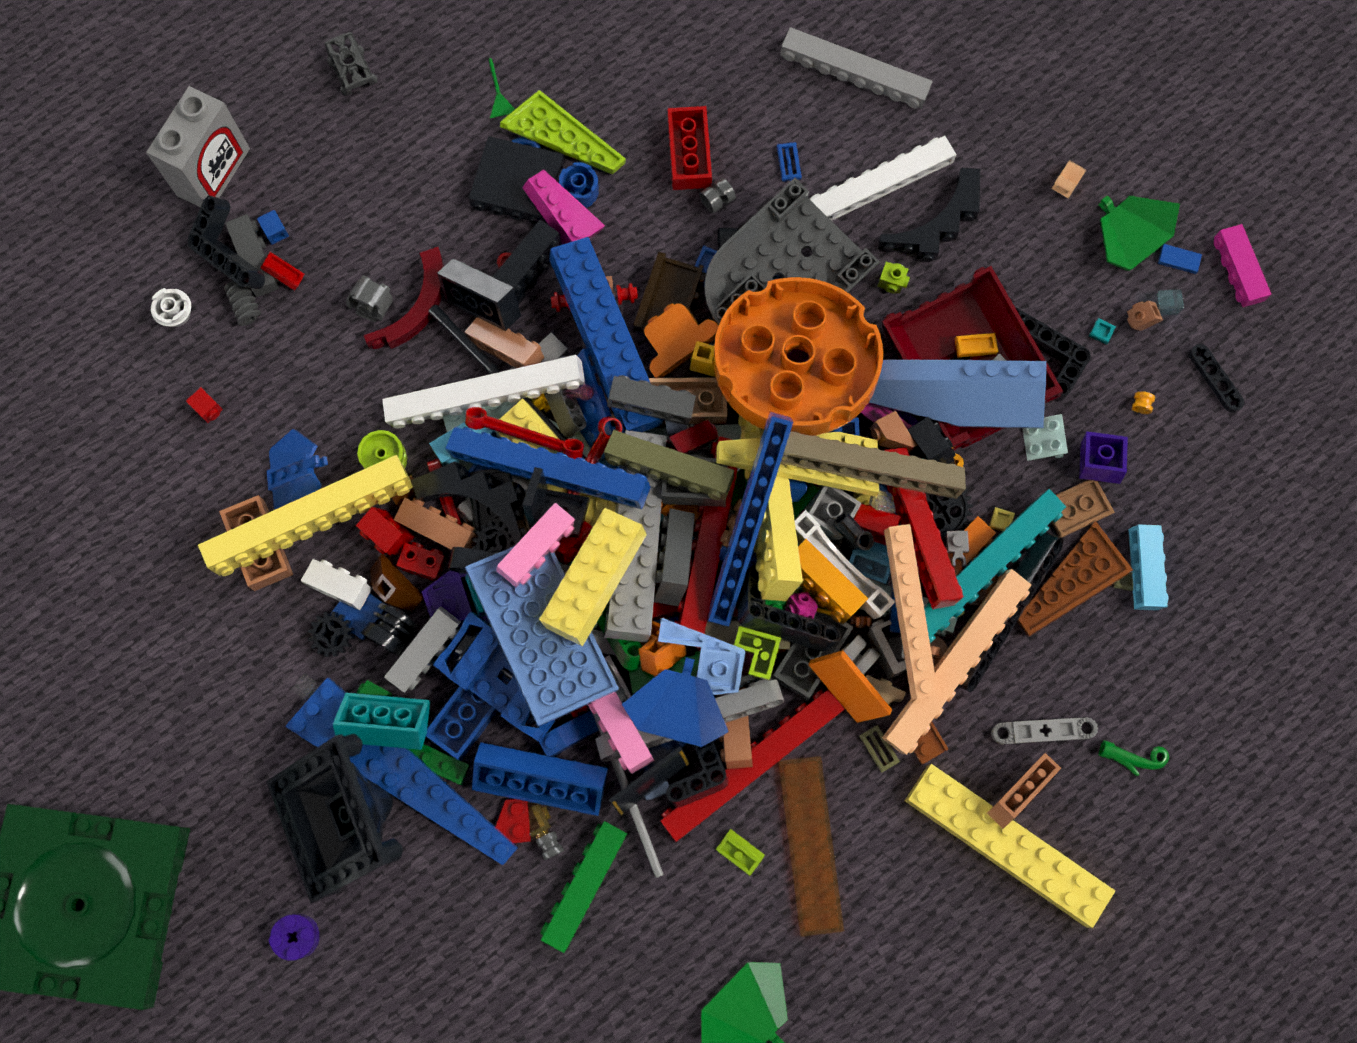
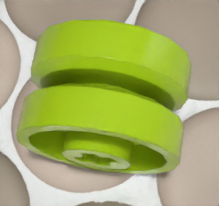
(378, 444)

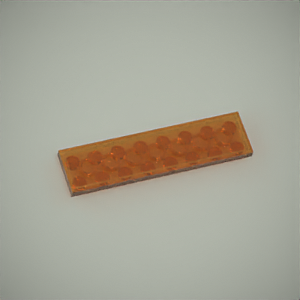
(811, 846)

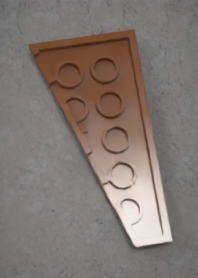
(1082, 574)

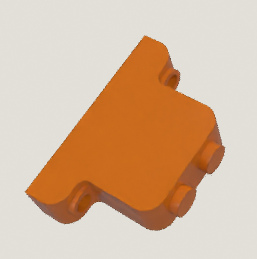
(675, 337)

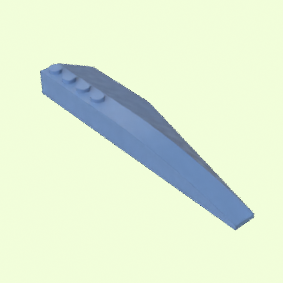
(966, 391)

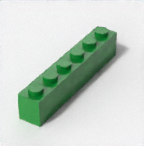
(583, 887)

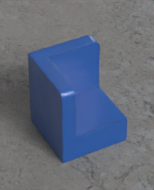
(273, 227)

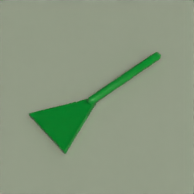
(501, 105)

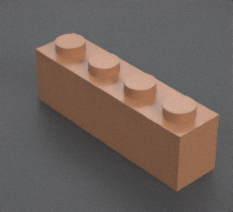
(504, 344)
(435, 526)
(737, 743)
(1023, 791)

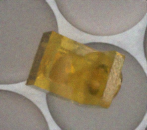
(542, 816)

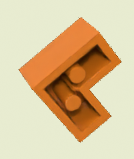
(657, 655)

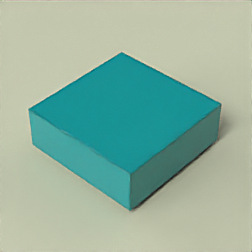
(1102, 331)

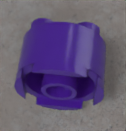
(307, 936)

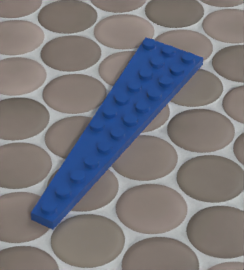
(403, 776)

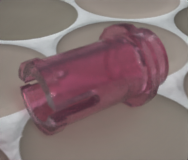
(583, 392)

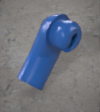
(522, 140)

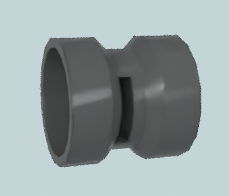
(549, 845)

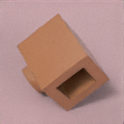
(1144, 315)

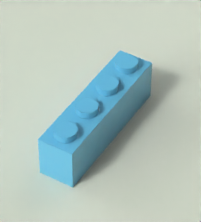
(1148, 567)

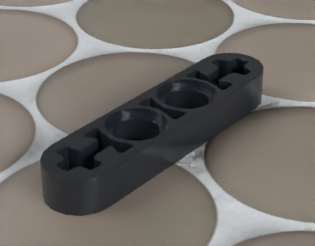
(1219, 376)

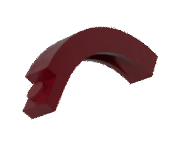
(419, 314)

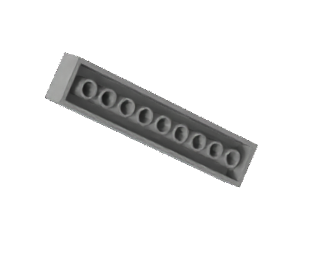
(631, 604)

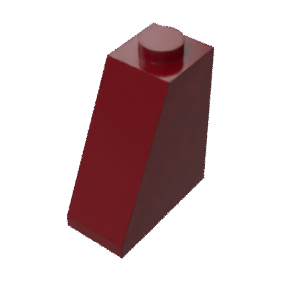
(694, 438)

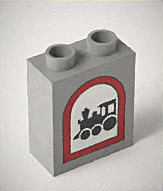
(198, 147)

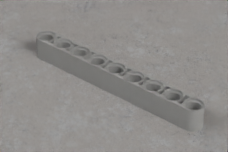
(731, 706)

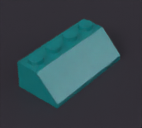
(383, 720)

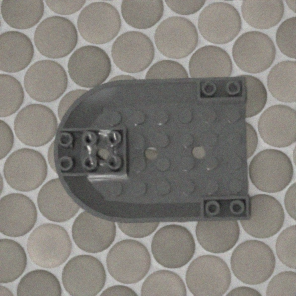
(773, 246)

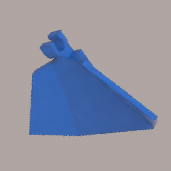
(292, 468)
(677, 708)

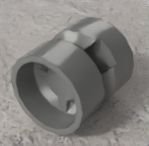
(719, 194)

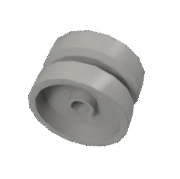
(862, 662)

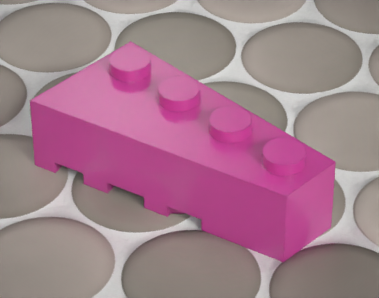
(561, 209)

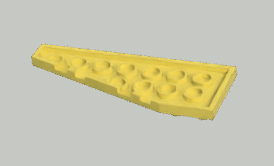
(743, 452)

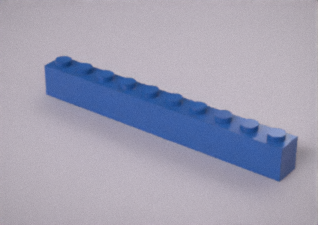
(558, 468)
(749, 518)

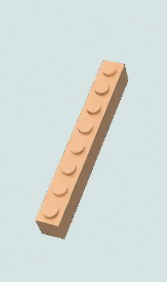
(910, 612)

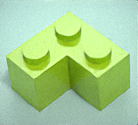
(762, 646)

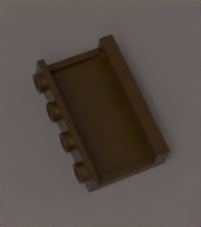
(669, 284)

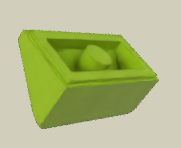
(740, 852)

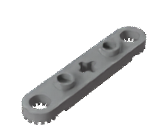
(1059, 729)

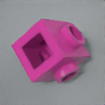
(802, 605)

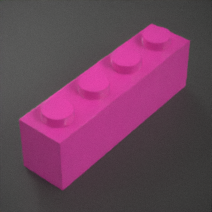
(1241, 265)

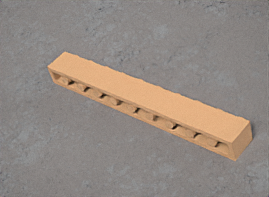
(958, 660)

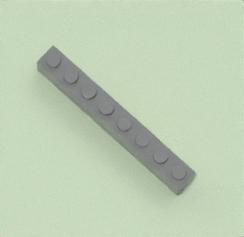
(855, 68)

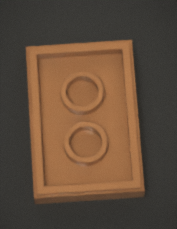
(1084, 506)

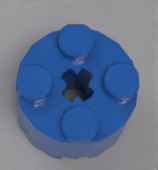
(580, 183)

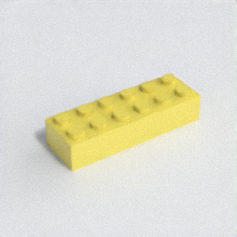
(593, 576)

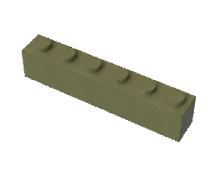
(669, 465)

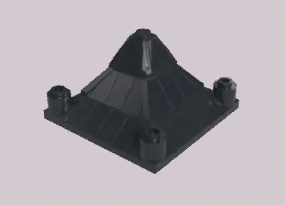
(333, 817)

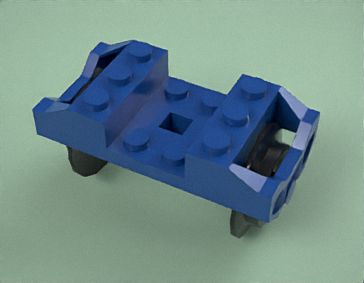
(478, 669)

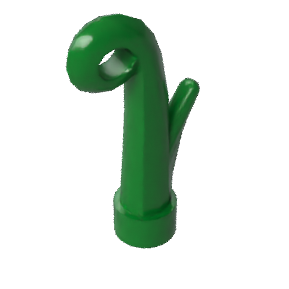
(1130, 760)

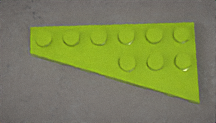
(555, 128)

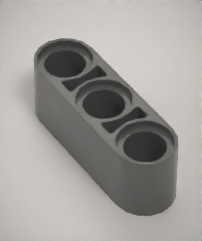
(566, 413)

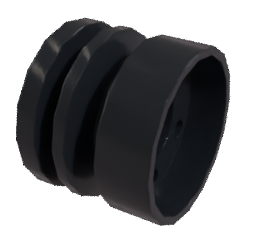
(389, 628)

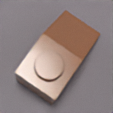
(892, 433)

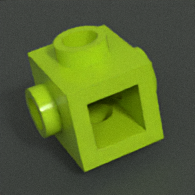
(893, 278)

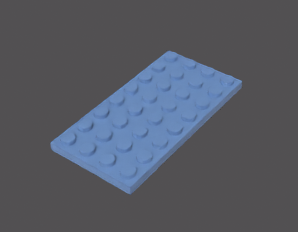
(549, 669)

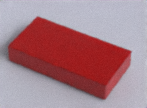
(282, 271)

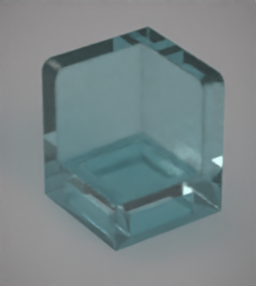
(1170, 302)

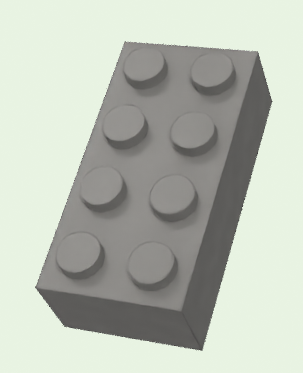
(419, 653)

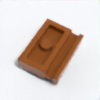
(930, 745)

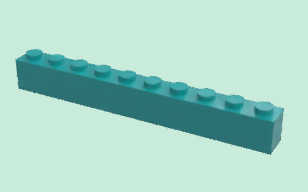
(996, 556)

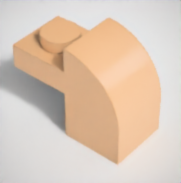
(1068, 179)

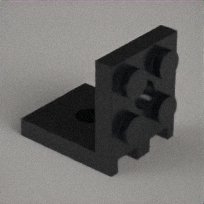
(540, 500)

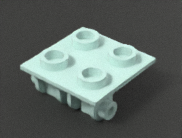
(1047, 440)

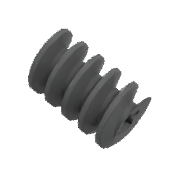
(242, 303)

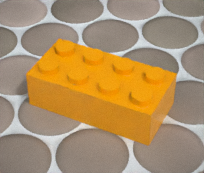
(828, 584)

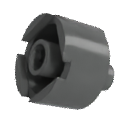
(370, 299)

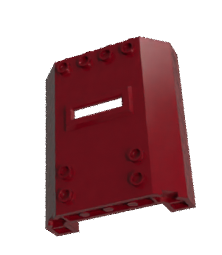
(967, 310)

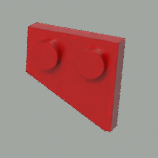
(515, 821)

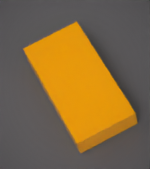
(976, 345)

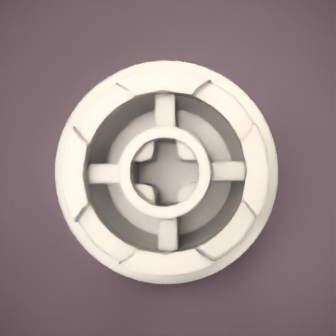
(171, 307)

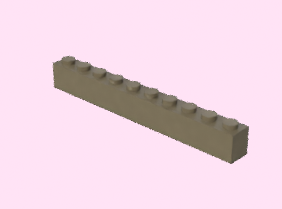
(874, 465)

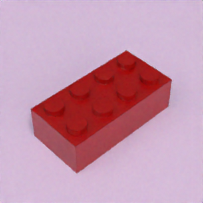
(689, 148)

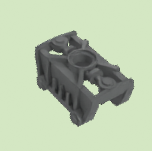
(337, 62)

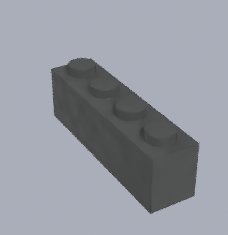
(250, 247)
(651, 400)

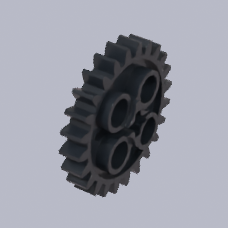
(947, 503)

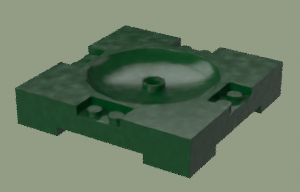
(128, 890)

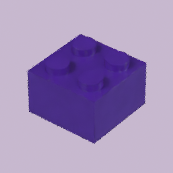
(1103, 457)

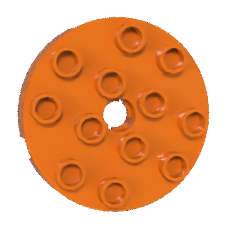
(803, 316)

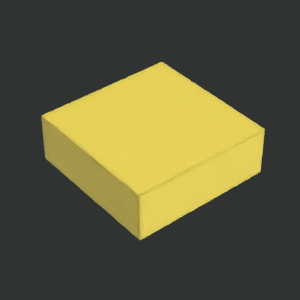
(1001, 519)

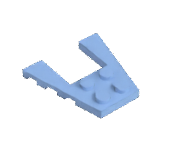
(718, 660)

